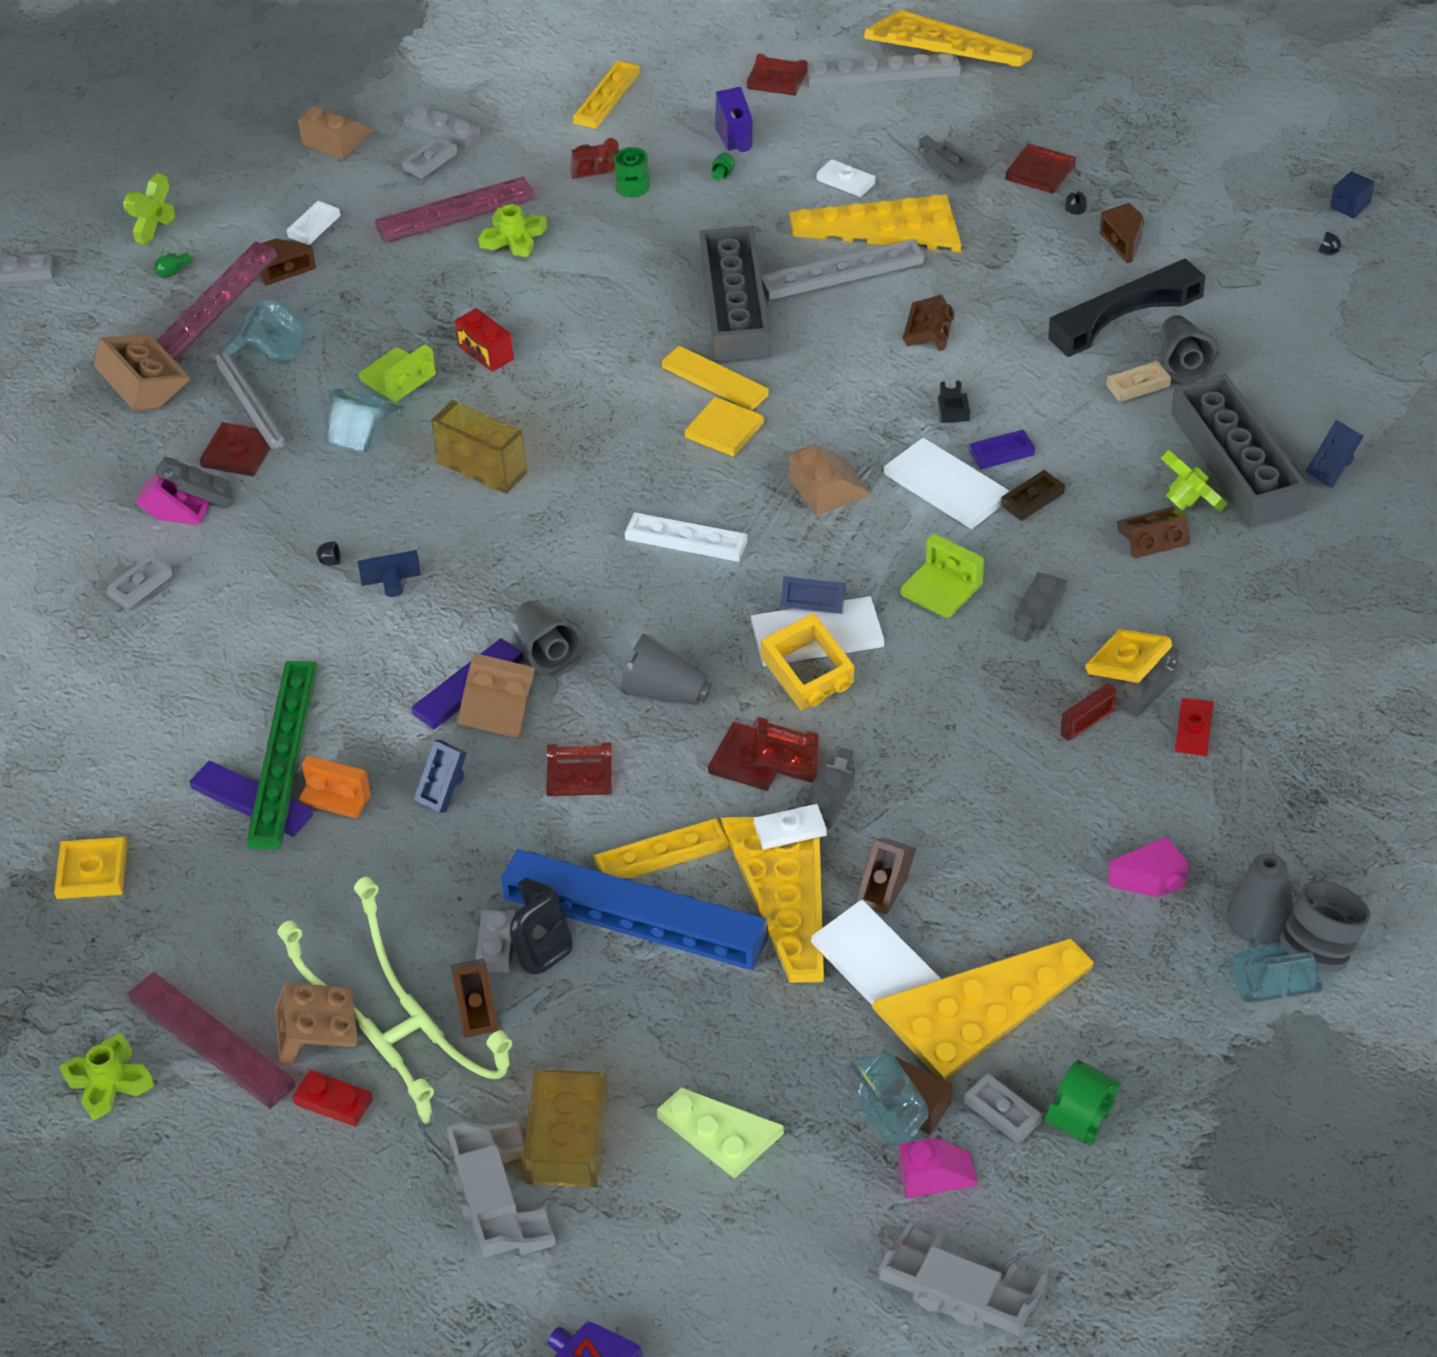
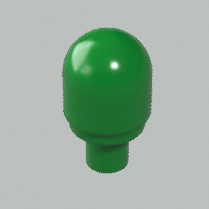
(722, 166)
(170, 264)

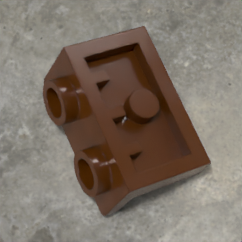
(929, 321)
(1155, 531)

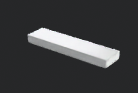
(686, 536)

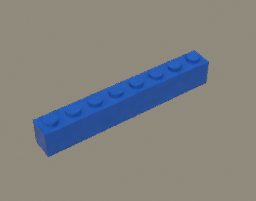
(642, 910)

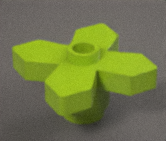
(149, 208)
(513, 229)
(1190, 485)
(104, 1074)

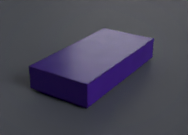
(1001, 449)

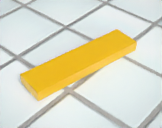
(606, 94)
(715, 378)
(663, 850)

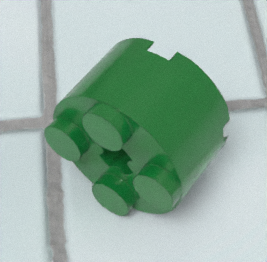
(1083, 1102)

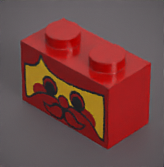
(484, 339)

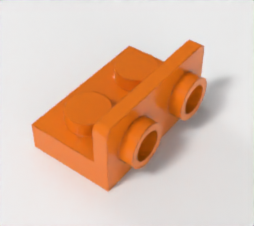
(334, 787)

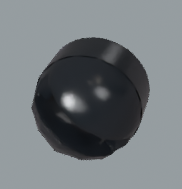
(1071, 200)
(1330, 244)
(329, 553)

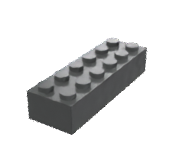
(734, 294)
(1239, 450)

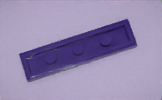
(447, 697)
(241, 793)

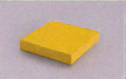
(724, 426)
(1128, 655)
(91, 868)

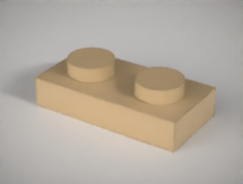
(1138, 381)

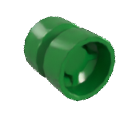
(631, 172)

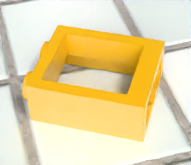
(795, 637)

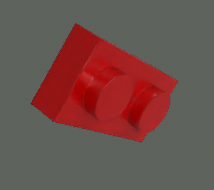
(332, 1098)

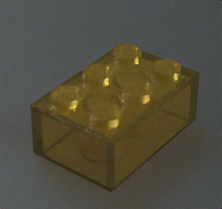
(479, 446)
(565, 1128)

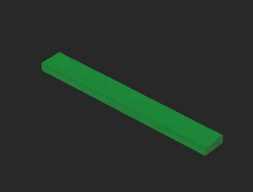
(282, 756)

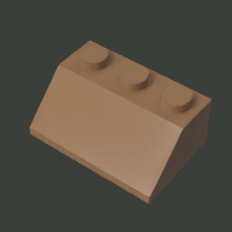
(139, 370)

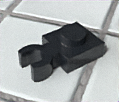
(952, 404)

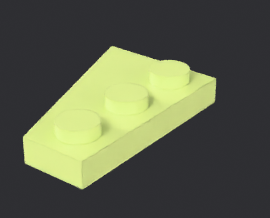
(718, 1130)

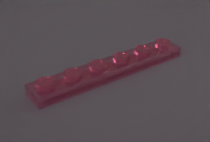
(454, 209)
(216, 299)
(212, 1040)

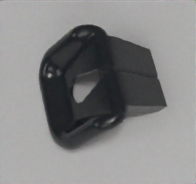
(545, 909)

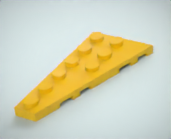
(938, 37)
(883, 222)
(786, 893)
(968, 1012)

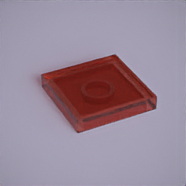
(1040, 168)
(235, 450)
(734, 759)

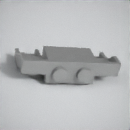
(488, 1200)
(958, 1285)

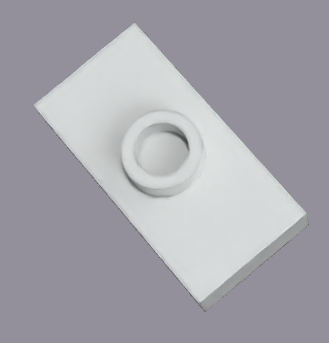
(846, 178)
(313, 222)
(790, 826)

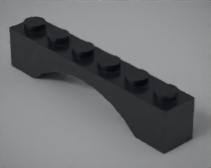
(1169, 286)

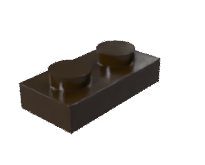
(1032, 495)

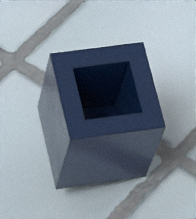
(1352, 194)

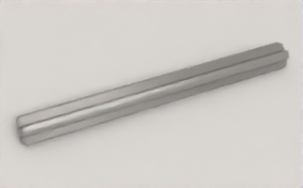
(250, 401)

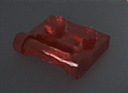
(774, 80)
(586, 159)
(782, 755)
(579, 778)

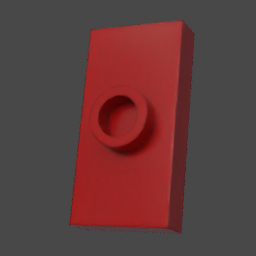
(1194, 726)

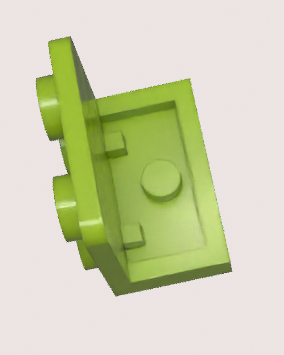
(400, 372)
(945, 578)

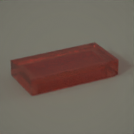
(1088, 712)

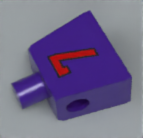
(736, 131)
(591, 1341)

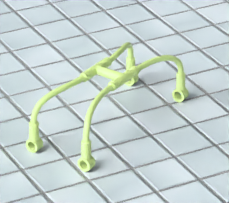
(419, 1089)

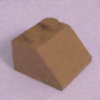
(331, 132)
(824, 479)

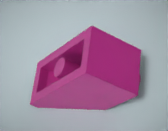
(169, 504)
(1150, 869)
(934, 1167)

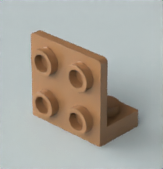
(495, 695)
(313, 1017)

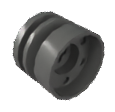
(1325, 922)

